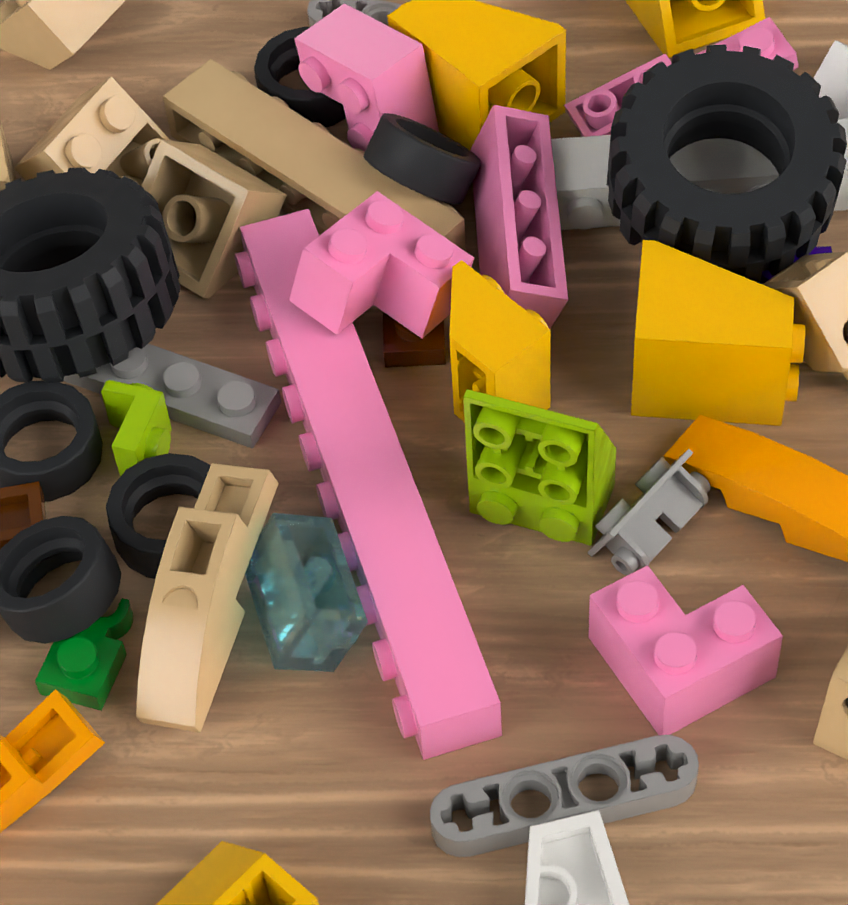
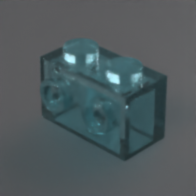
(304, 593)

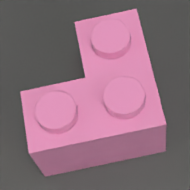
(366, 70)
(380, 260)
(679, 662)

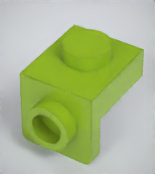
(141, 419)

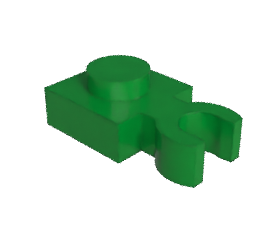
(89, 661)

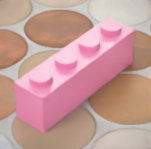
(520, 211)

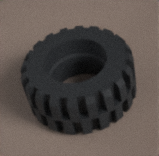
(738, 100)
(80, 273)

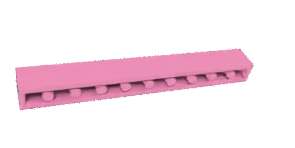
(372, 494)

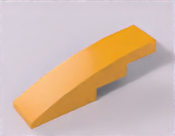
(770, 483)
(42, 754)

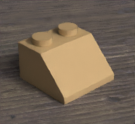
(204, 207)

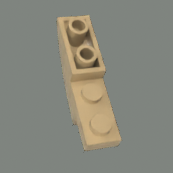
(194, 596)

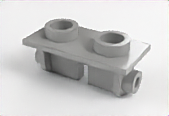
(632, 530)

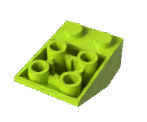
(537, 468)

